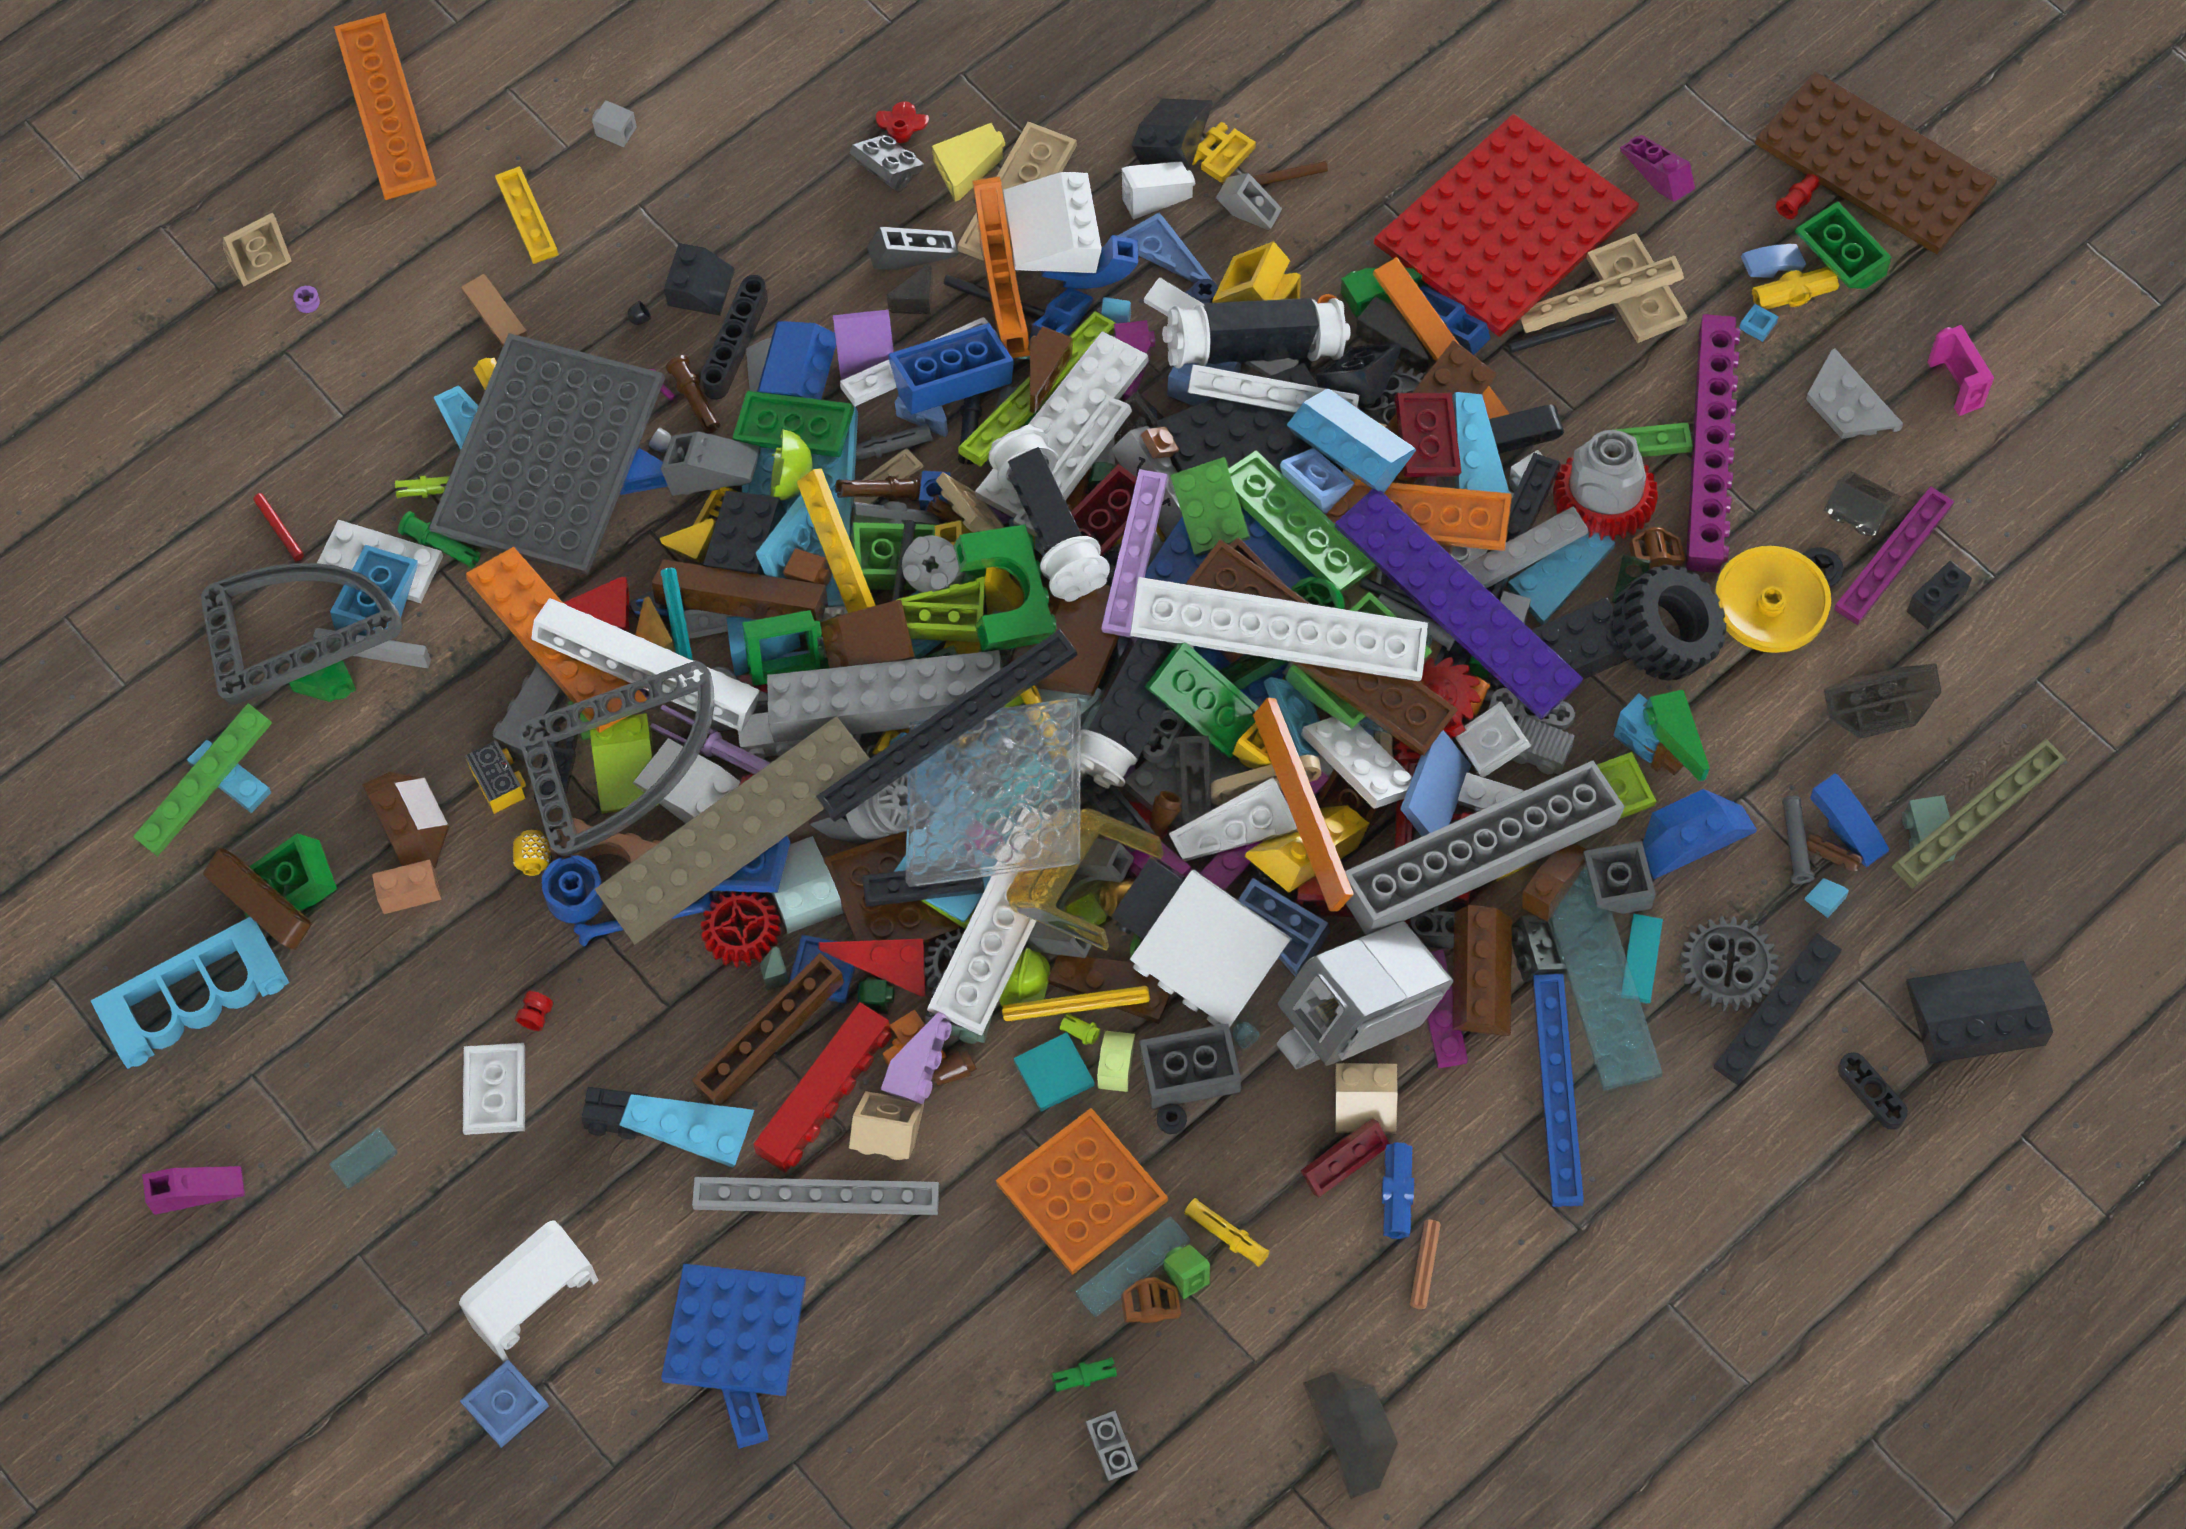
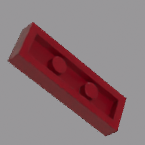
(1345, 1157)

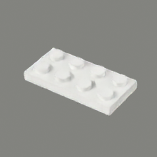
(349, 540)
(1359, 761)

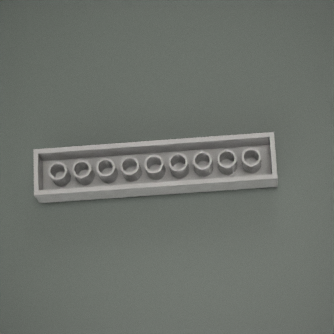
(1482, 847)

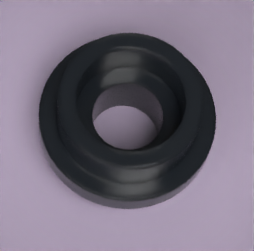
(1171, 1127)

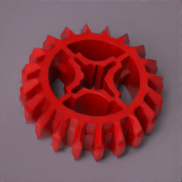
(714, 933)

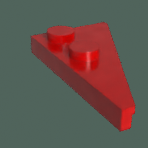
(891, 960)

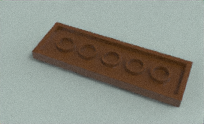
(1453, 372)

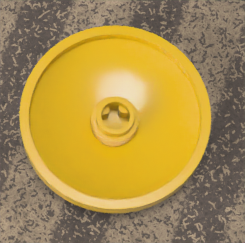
(1773, 599)

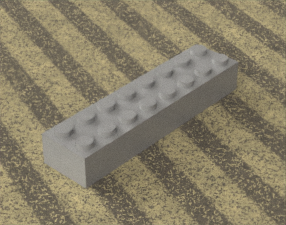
(872, 695)

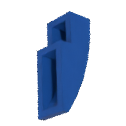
(1064, 312)
(1466, 329)
(1849, 819)

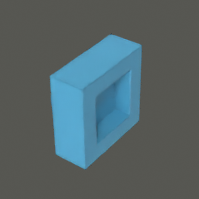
(1758, 322)

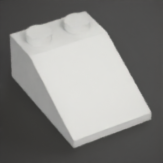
(696, 791)

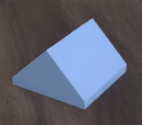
(1316, 478)

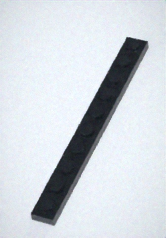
(1523, 513)
(946, 725)

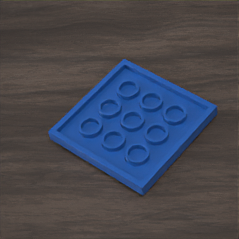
(734, 1329)

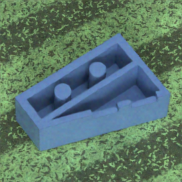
(1304, 927)

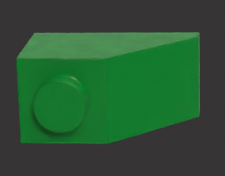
(326, 684)

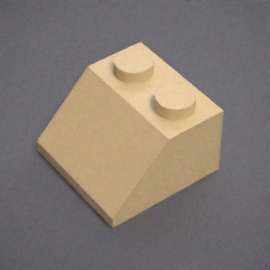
(1365, 1094)
(885, 1125)

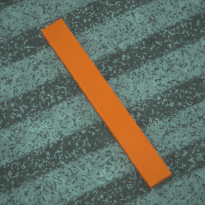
(1425, 320)
(1303, 805)

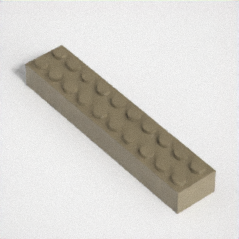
(730, 832)

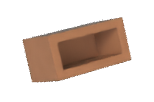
(406, 886)

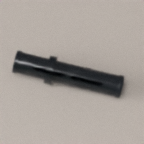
(970, 413)

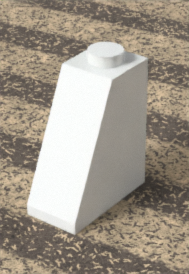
(1155, 187)

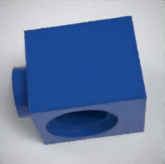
(929, 487)

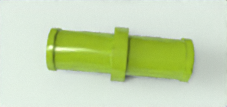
(421, 487)

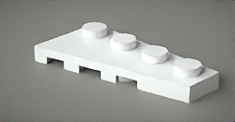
(1244, 820)

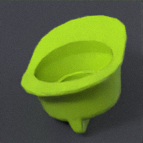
(1027, 980)

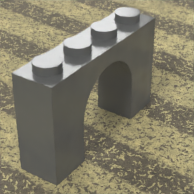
(1103, 861)

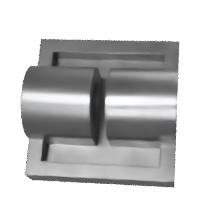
(887, 161)

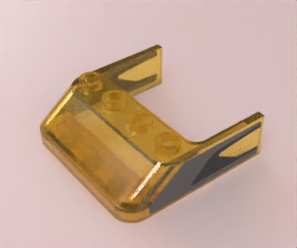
(1037, 891)

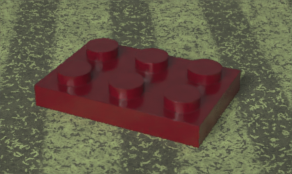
(1430, 427)

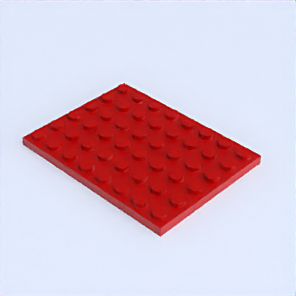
(1506, 224)

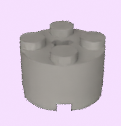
(925, 552)

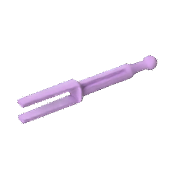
(716, 745)

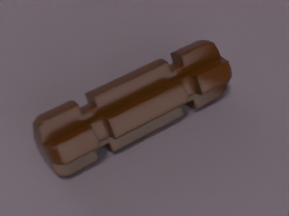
(1834, 852)

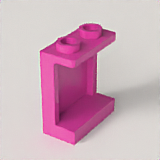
(1966, 365)

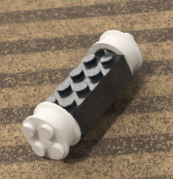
(1256, 331)
(1069, 559)
(1123, 713)

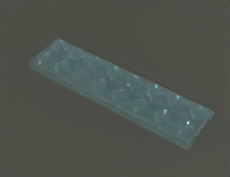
(1604, 989)

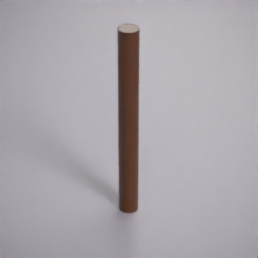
(1290, 173)

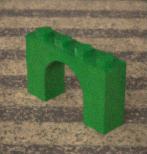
(1013, 551)

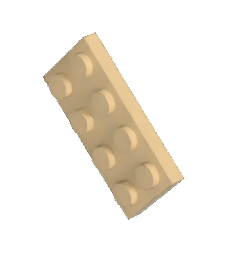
(1645, 313)

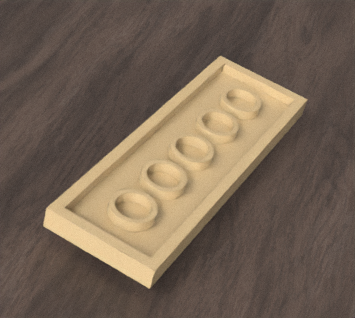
(1034, 156)

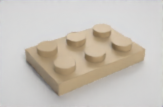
(976, 513)

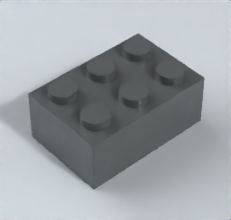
(1190, 1066)

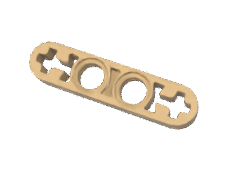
(1232, 786)

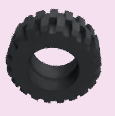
(1690, 605)

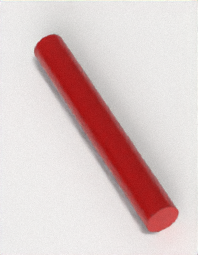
(278, 527)

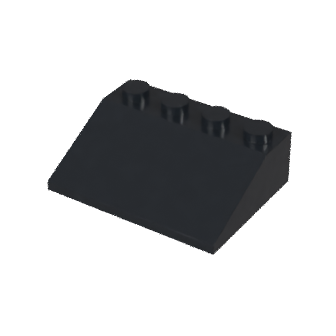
(1979, 1012)

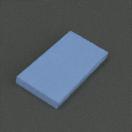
(1435, 786)

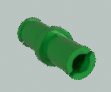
(1084, 1374)

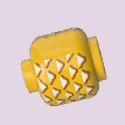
(531, 852)

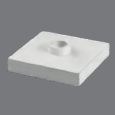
(1492, 740)

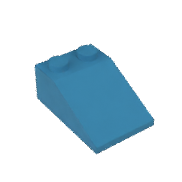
(389, 572)

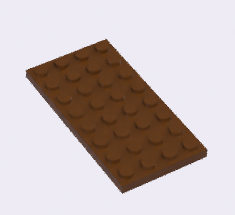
(1876, 162)

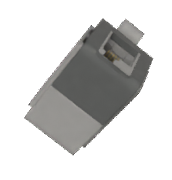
(1360, 996)

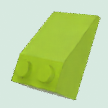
(619, 758)

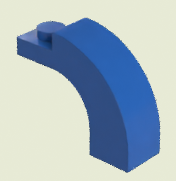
(1116, 262)

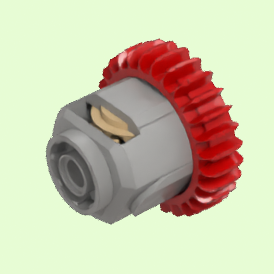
(1607, 485)

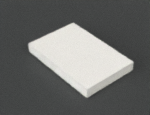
(494, 1088)

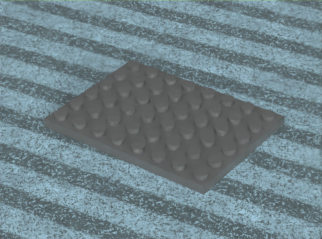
(547, 453)

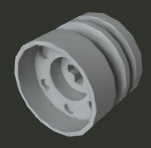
(883, 812)

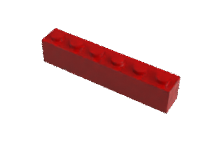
(823, 1087)

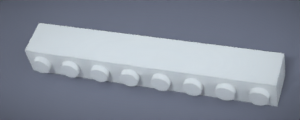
(636, 659)

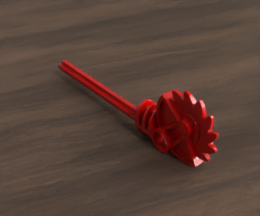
(1456, 689)

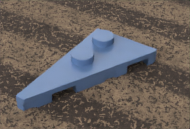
(1163, 247)

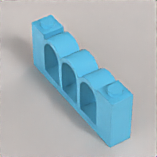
(135, 1044)

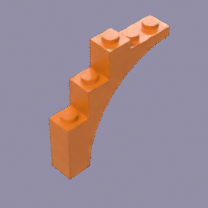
(1000, 267)

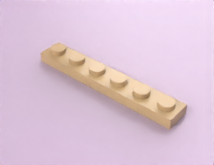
(1602, 294)

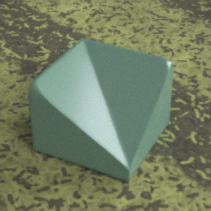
(774, 970)

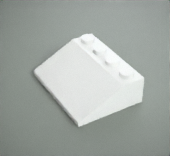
(1053, 224)

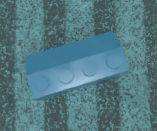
(1351, 439)

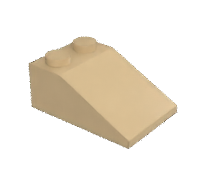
(256, 250)

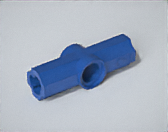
(1397, 1190)

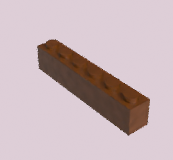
(741, 592)
(768, 1030)

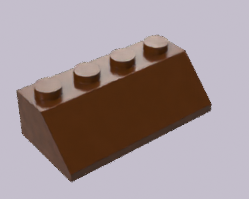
(1482, 970)

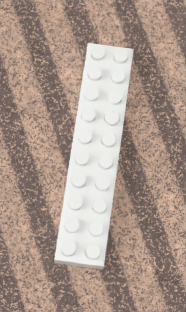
(1279, 629)

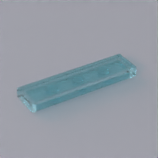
(1131, 1266)

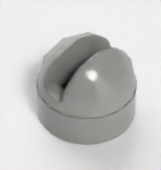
(660, 440)

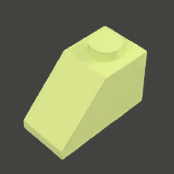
(1115, 1061)

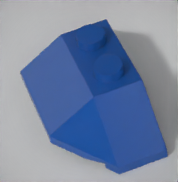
(1693, 830)

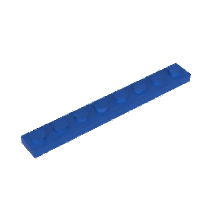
(1557, 1090)

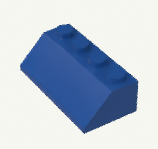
(951, 368)

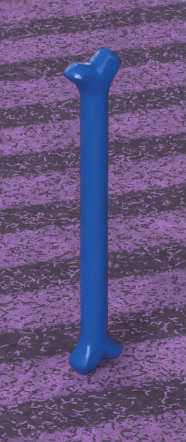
(587, 932)

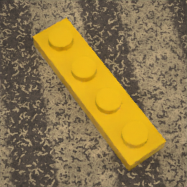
(526, 215)

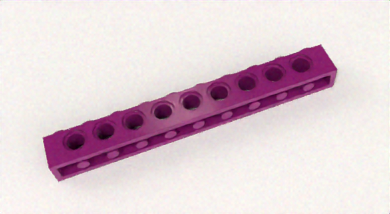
(1701, 554)

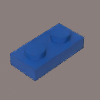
(745, 1417)

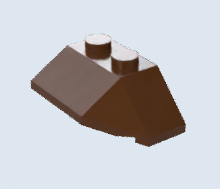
(408, 816)

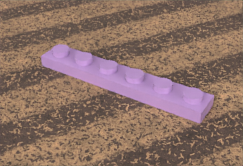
(1134, 551)

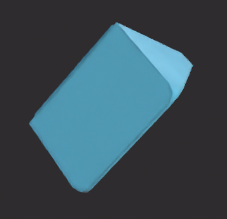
(1116, 310)
(1827, 896)

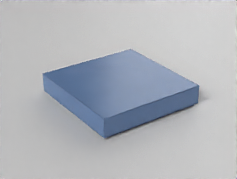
(504, 1403)

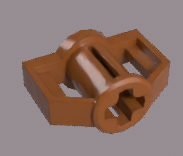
(1656, 548)
(1150, 1301)

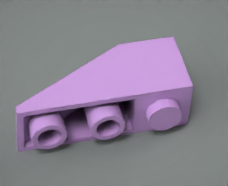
(913, 1067)

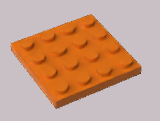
(1081, 1191)

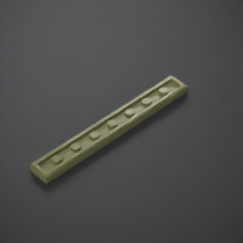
(1978, 813)

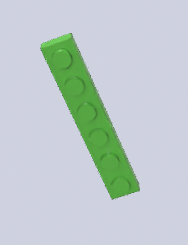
(202, 779)

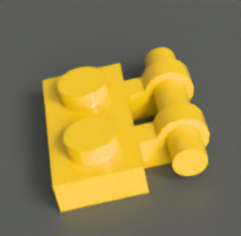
(1227, 155)

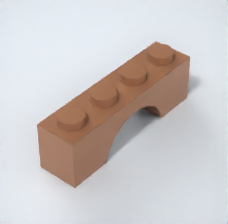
(627, 846)

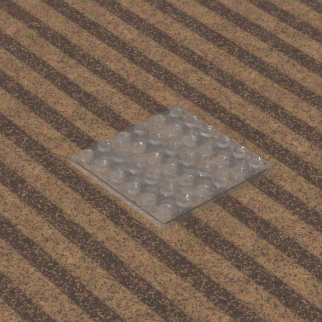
(998, 797)

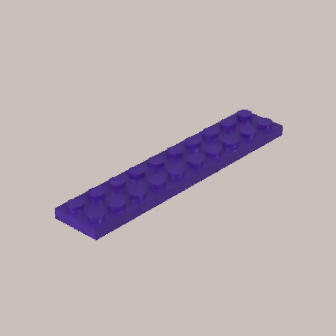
(1459, 603)

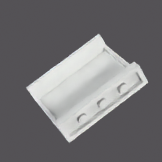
(1209, 949)

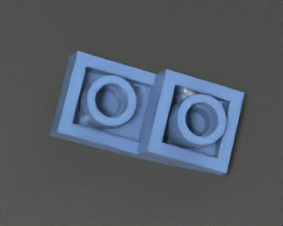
(1768, 260)

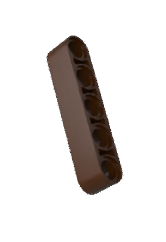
(257, 898)

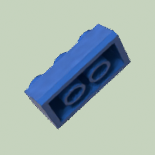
(798, 360)

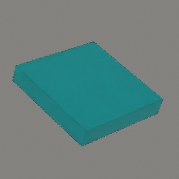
(1054, 1072)

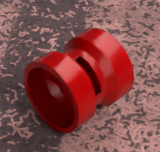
(534, 1011)

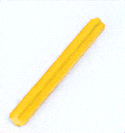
(1076, 1003)

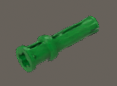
(420, 531)

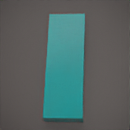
(1643, 953)

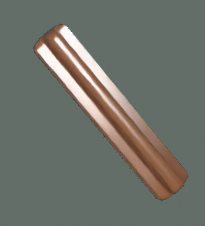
(1425, 1264)

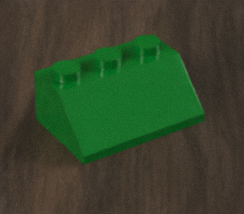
(1845, 247)

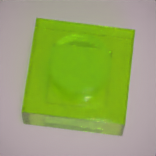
(1088, 909)

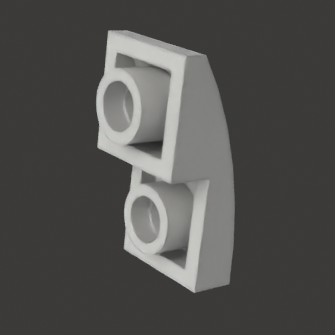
(1111, 1445)

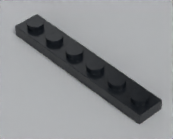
(1777, 1009)

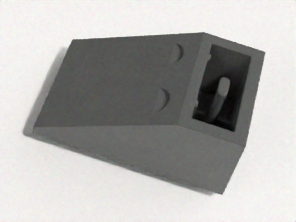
(707, 463)

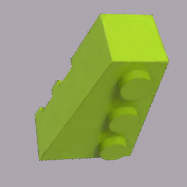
(946, 613)

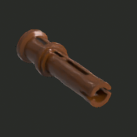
(688, 384)
(890, 488)

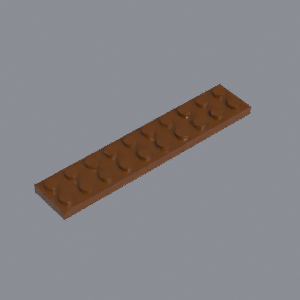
(1395, 704)

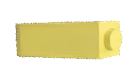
(968, 158)

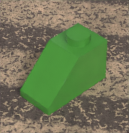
(1187, 1270)

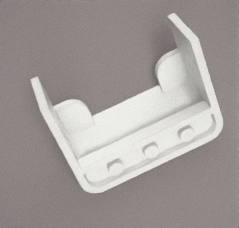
(523, 1284)

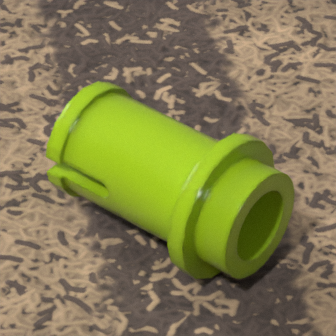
(1086, 1032)

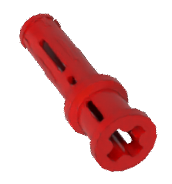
(1798, 196)

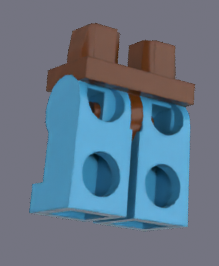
(1639, 737)

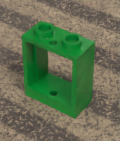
(779, 626)

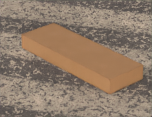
(493, 309)

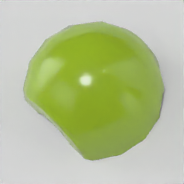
(789, 466)

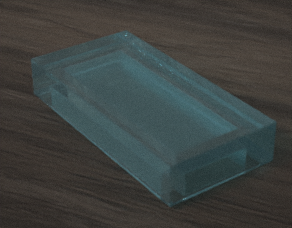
(363, 1158)

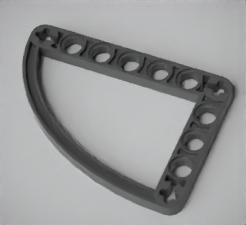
(282, 574)
(602, 716)

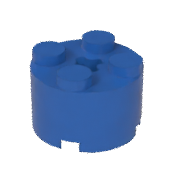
(570, 888)

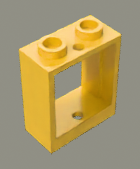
(1263, 264)

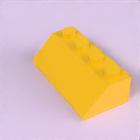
(1286, 857)

